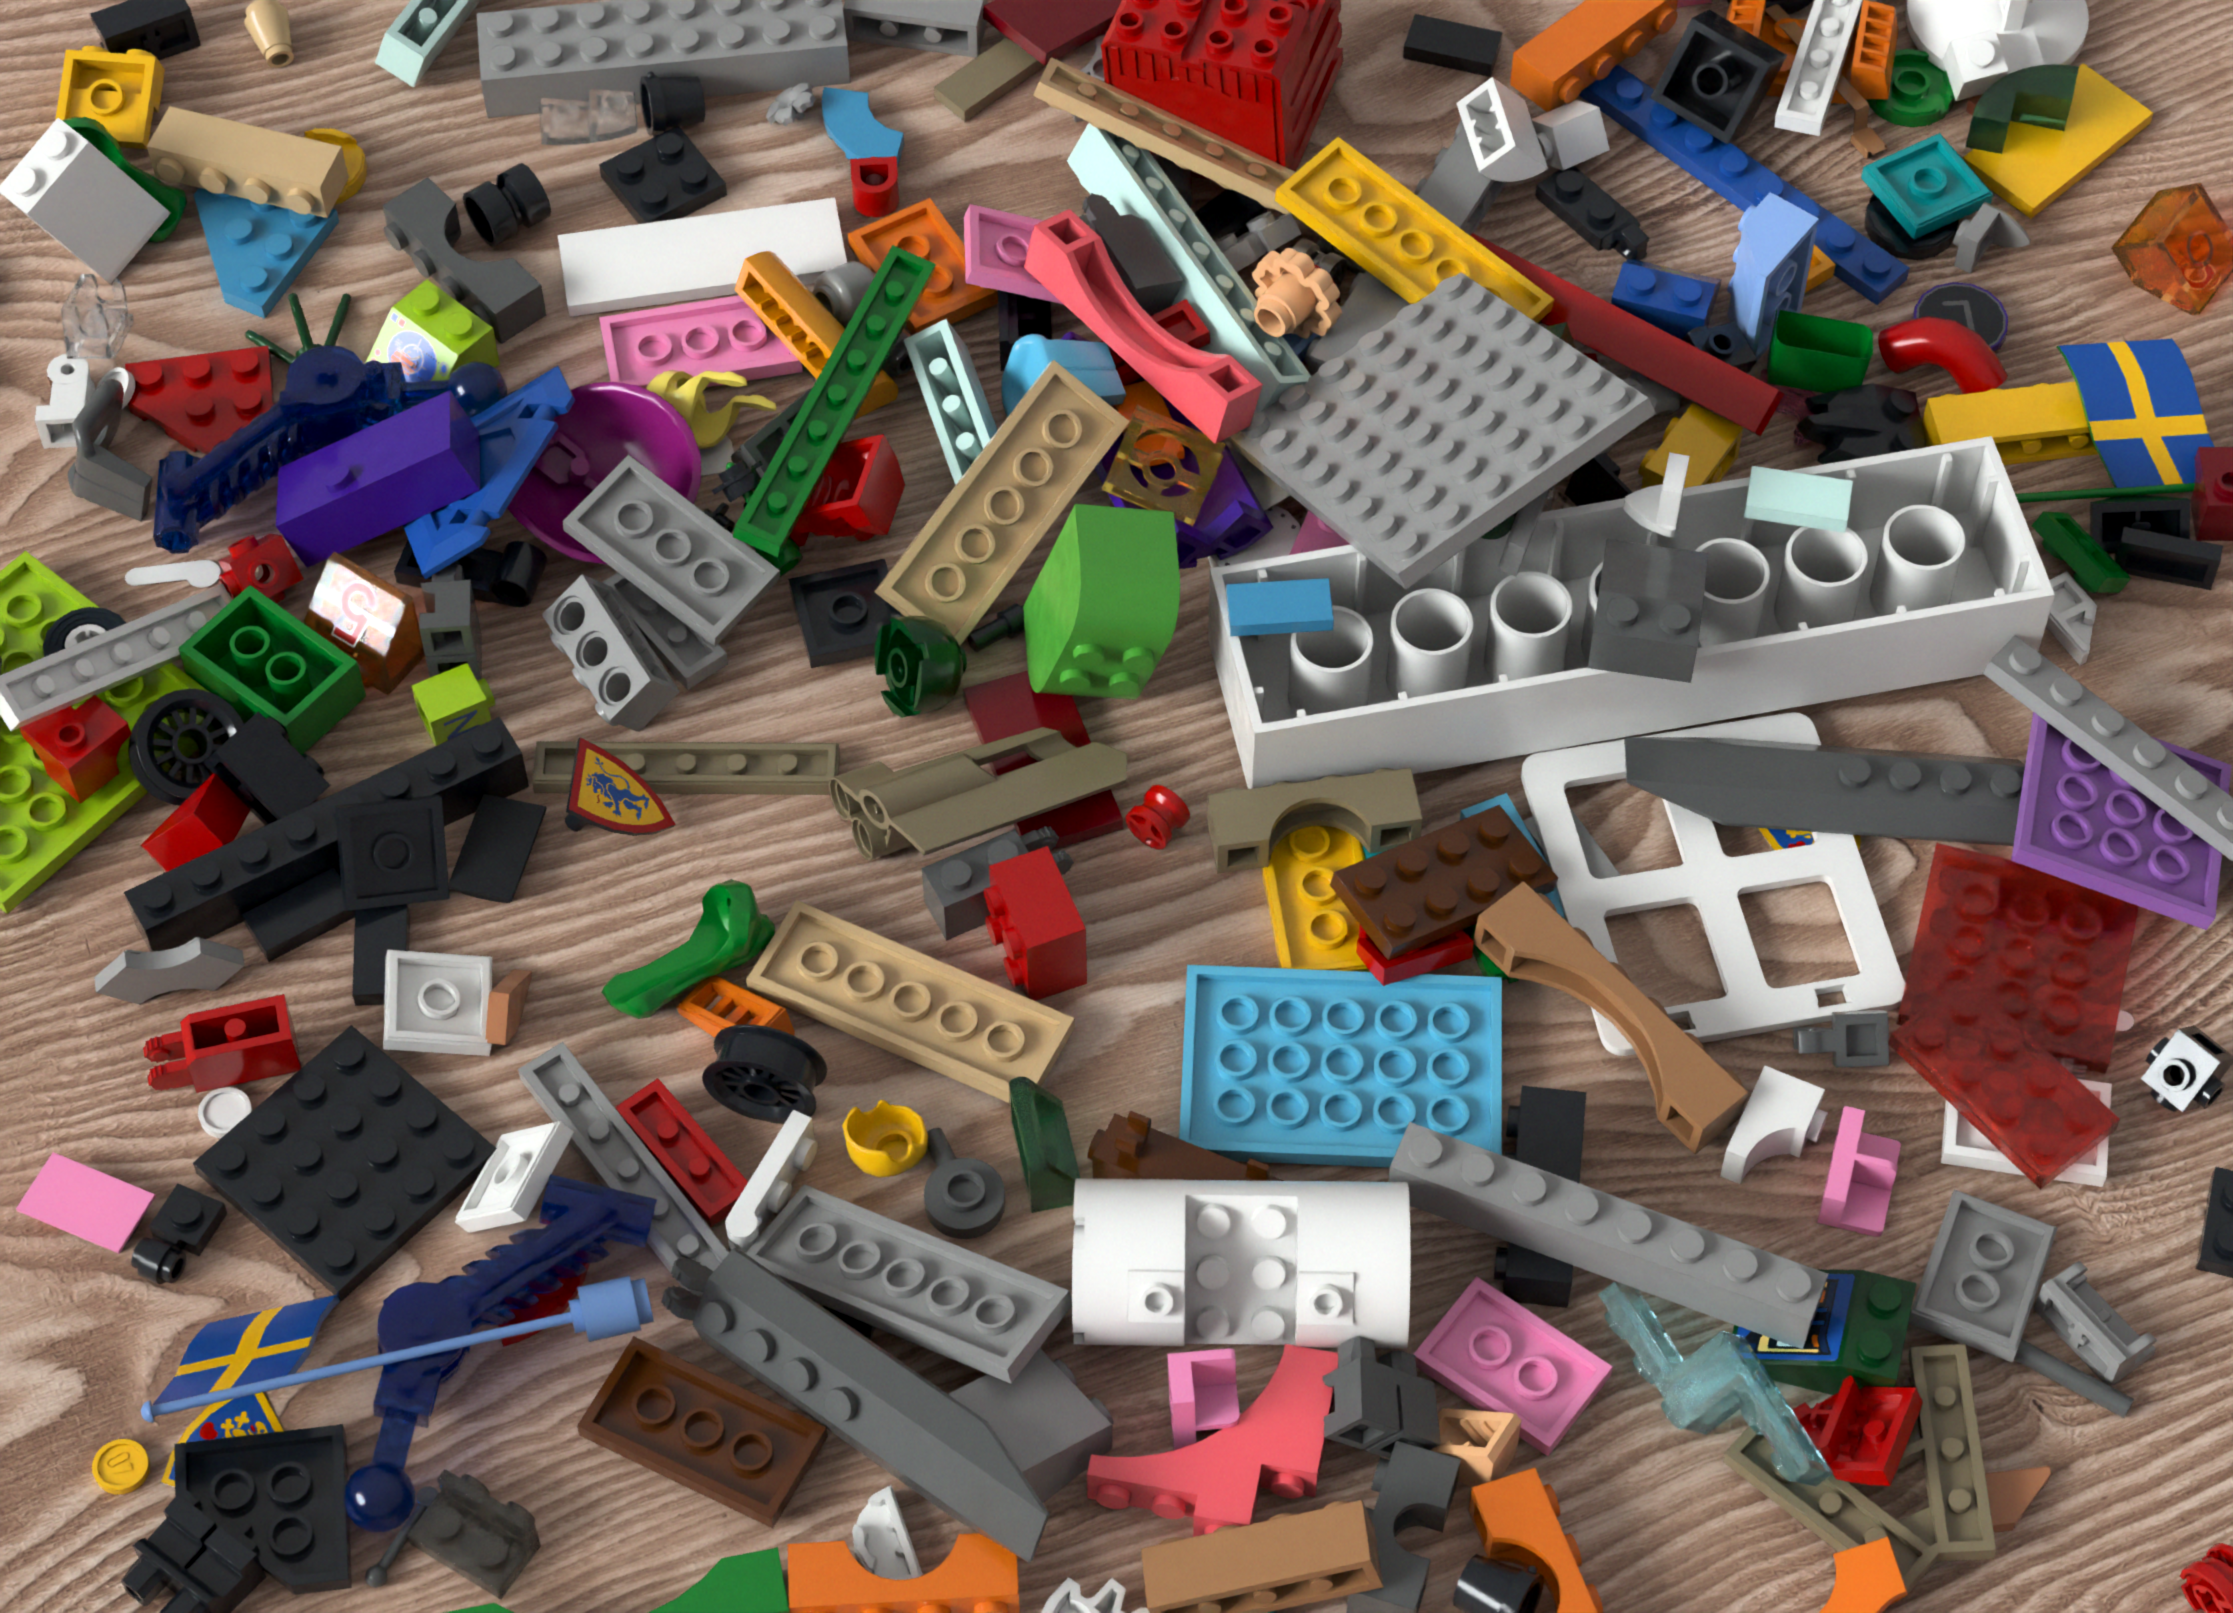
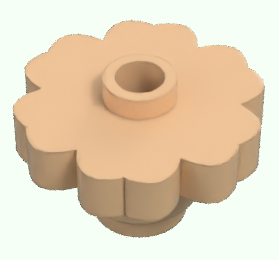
(1294, 295)

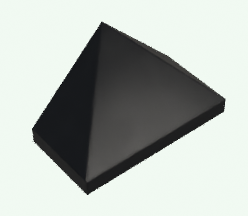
(2140, 512)

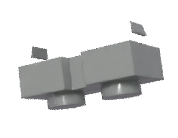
(1264, 235)

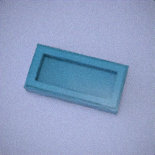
(1279, 607)

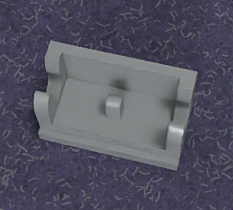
(2092, 1326)

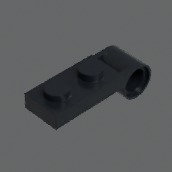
(495, 576)

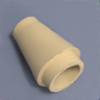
(270, 29)

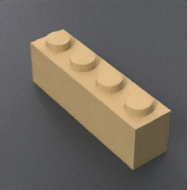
(248, 162)

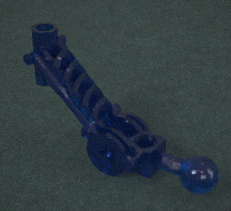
(323, 401)
(578, 1223)

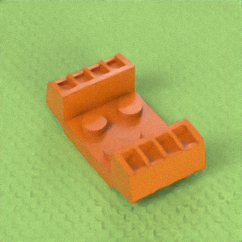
(1869, 57)

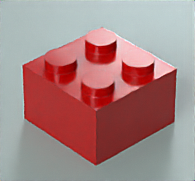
(1036, 925)

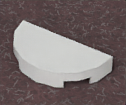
(883, 1539)

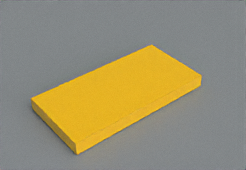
(2046, 162)
(1305, 913)

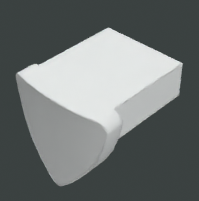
(1659, 505)

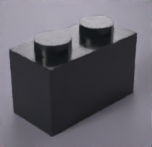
(267, 770)

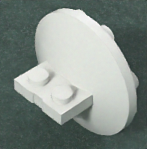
(2056, 23)

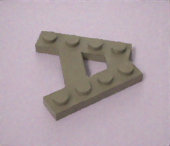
(1948, 1441)

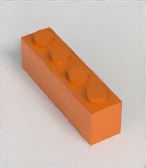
(1586, 47)

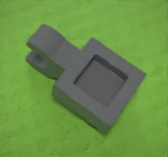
(1854, 1039)

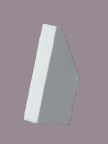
(2072, 617)

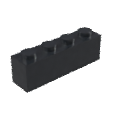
(1550, 1138)

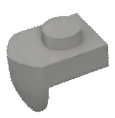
(1987, 227)

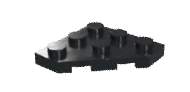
(278, 1499)

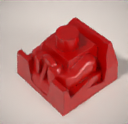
(855, 493)

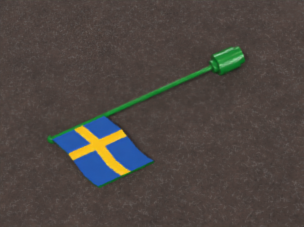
(2138, 416)

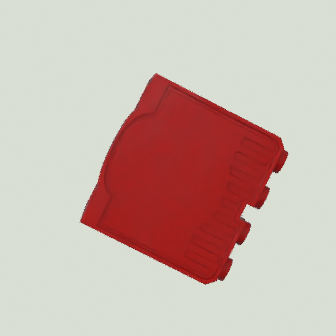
(1231, 66)

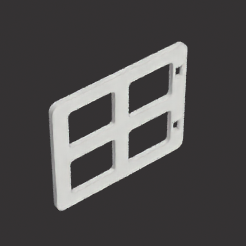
(1713, 885)

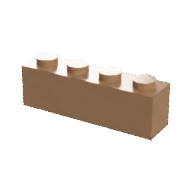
(1266, 1563)

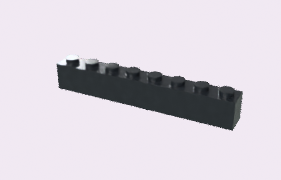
(227, 882)

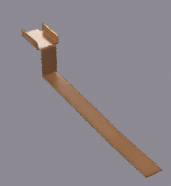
(1863, 137)

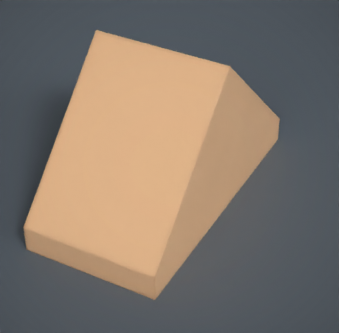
(1481, 1440)

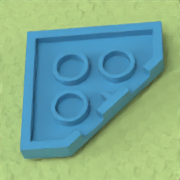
(258, 247)

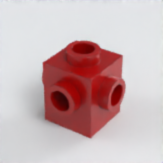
(274, 563)

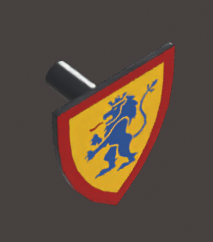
(612, 796)

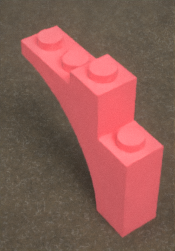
(1220, 1477)

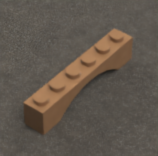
(1537, 945)

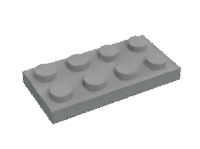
(671, 550)

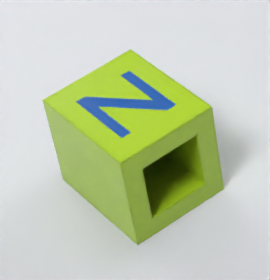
(453, 703)

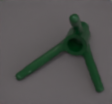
(303, 330)

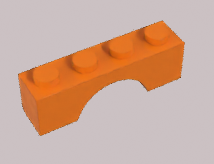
(1521, 1527)
(972, 1579)

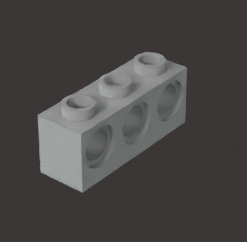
(609, 654)

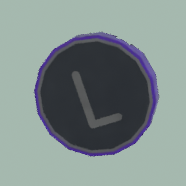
(1969, 306)

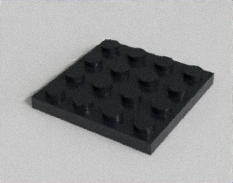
(345, 1162)

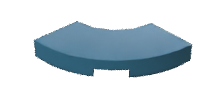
(855, 128)

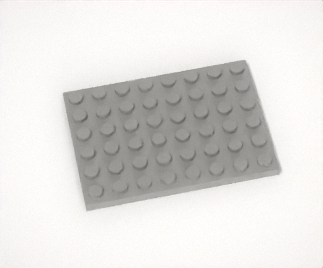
(1439, 427)

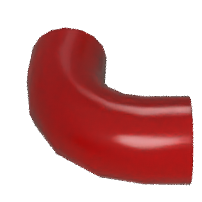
(1946, 345)

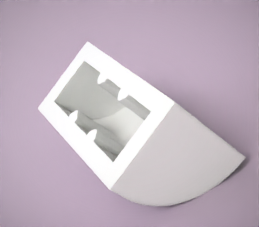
(1501, 133)

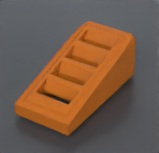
(748, 1006)

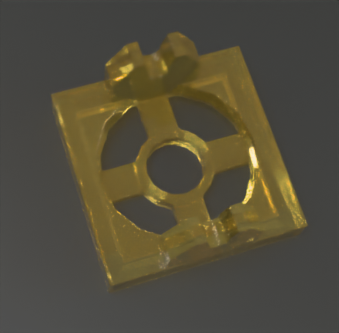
(1124, 485)

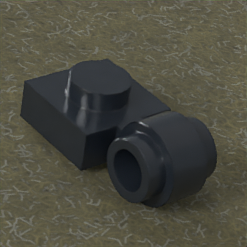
(182, 1223)

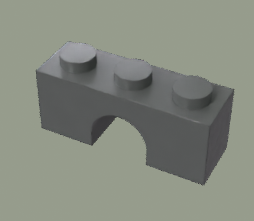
(1413, 1491)

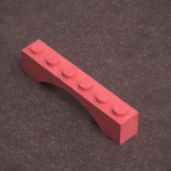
(1203, 386)

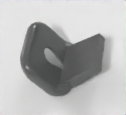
(98, 472)

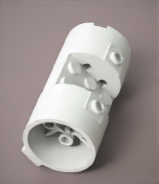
(1240, 1262)

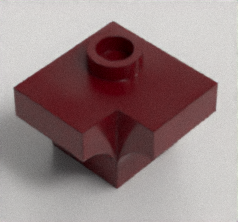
(2213, 494)

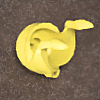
(687, 397)

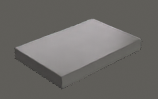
(1982, 1275)

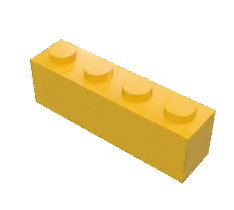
(2024, 422)

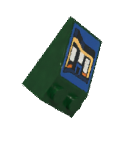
(1854, 1333)

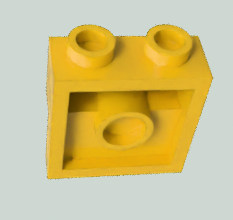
(114, 90)

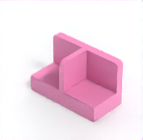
(1859, 1177)
(1201, 1393)

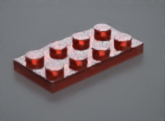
(2003, 1082)

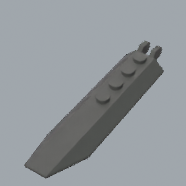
(1832, 787)
(861, 1396)

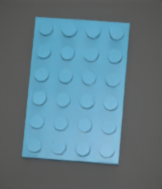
(1337, 1063)

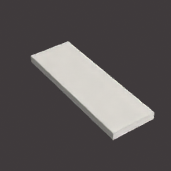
(694, 255)

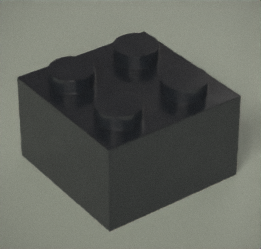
(1718, 76)

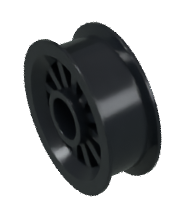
(142, 741)
(764, 1073)

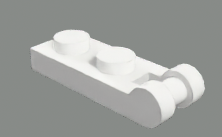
(771, 1182)

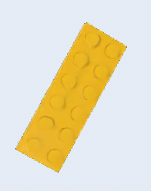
(1396, 231)

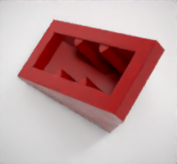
(198, 825)

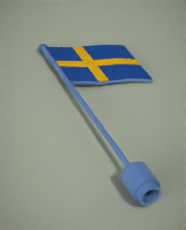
(270, 1346)

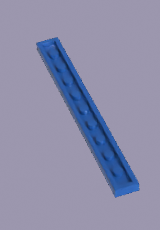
(1742, 179)

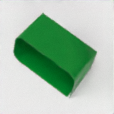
(1818, 352)

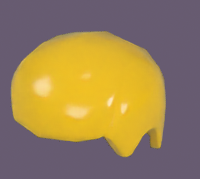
(885, 1139)

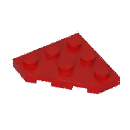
(203, 395)

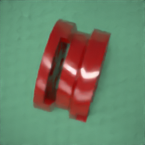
(2211, 1581)

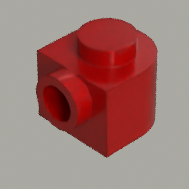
(875, 185)

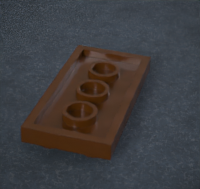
(1440, 881)
(703, 1431)

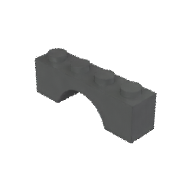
(498, 292)

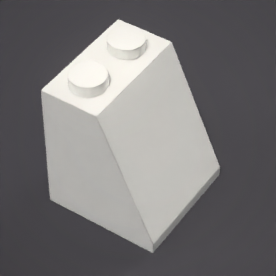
(83, 200)

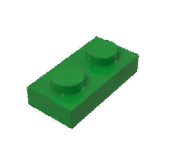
(2071, 543)

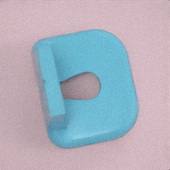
(1083, 359)

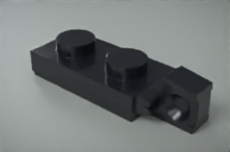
(1592, 213)

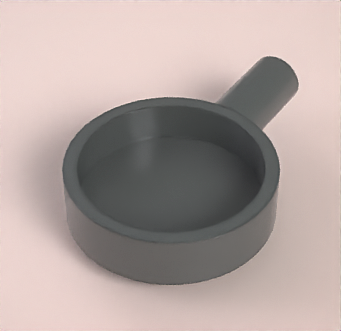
(962, 1194)

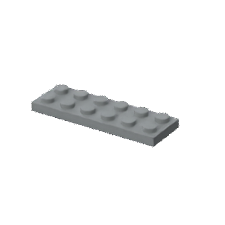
(911, 1283)

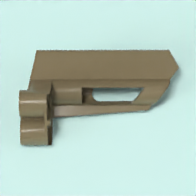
(959, 800)

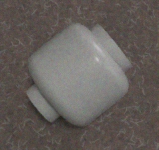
(843, 289)

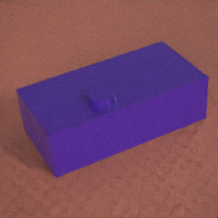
(378, 479)

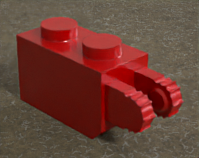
(226, 1047)

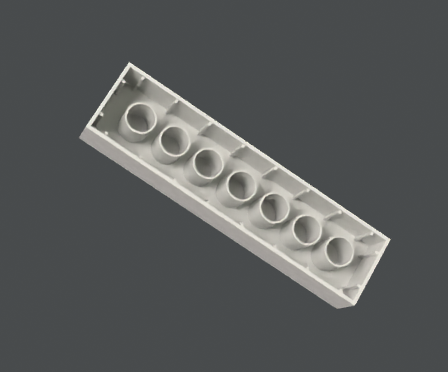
(1498, 663)

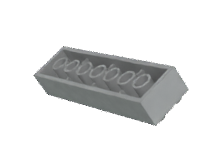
(617, 42)

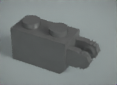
(1134, 254)
(957, 883)

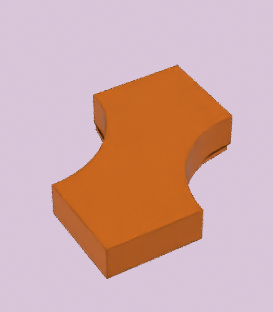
(1866, 1579)

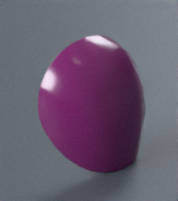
(590, 443)

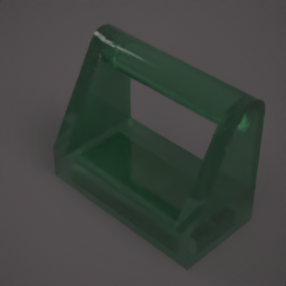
(1042, 1145)

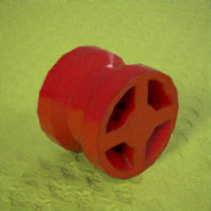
(1157, 817)

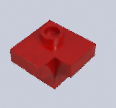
(79, 746)

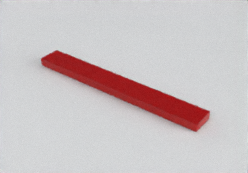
(1651, 350)

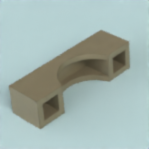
(1373, 807)

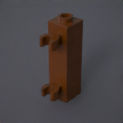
(1139, 1152)

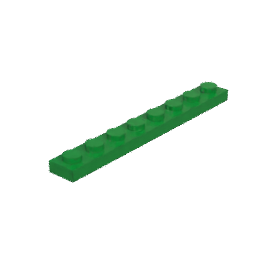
(833, 402)

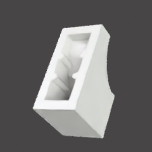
(1986, 57)
(1774, 1122)

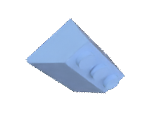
(1770, 267)

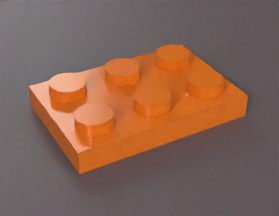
(926, 234)

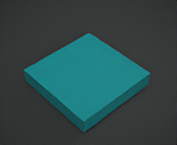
(1926, 186)

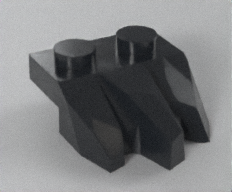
(1863, 422)

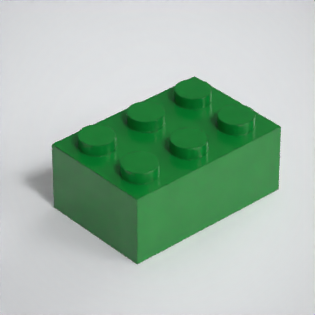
(274, 665)

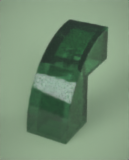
(2027, 96)

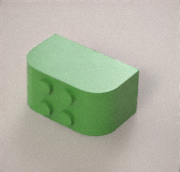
(1103, 603)

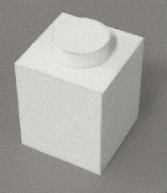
(1571, 134)

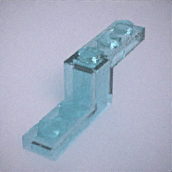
(1714, 1385)

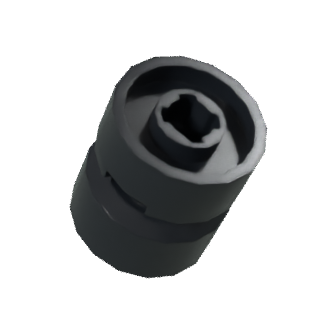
(511, 202)

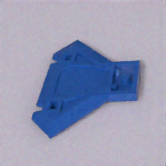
(510, 444)

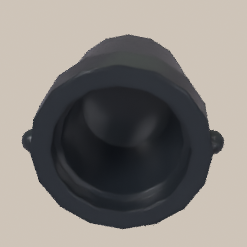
(670, 102)
(1497, 1587)

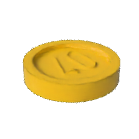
(121, 1466)

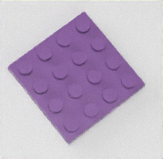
(2109, 836)

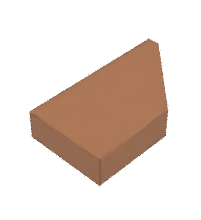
(506, 1006)
(2012, 1494)

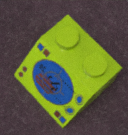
(433, 336)

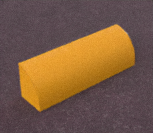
(800, 320)

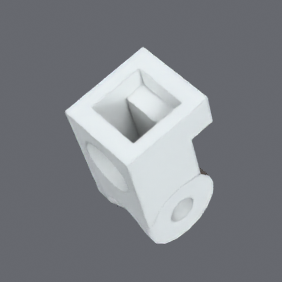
(69, 393)

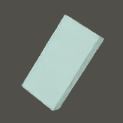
(1798, 499)

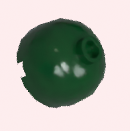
(919, 664)

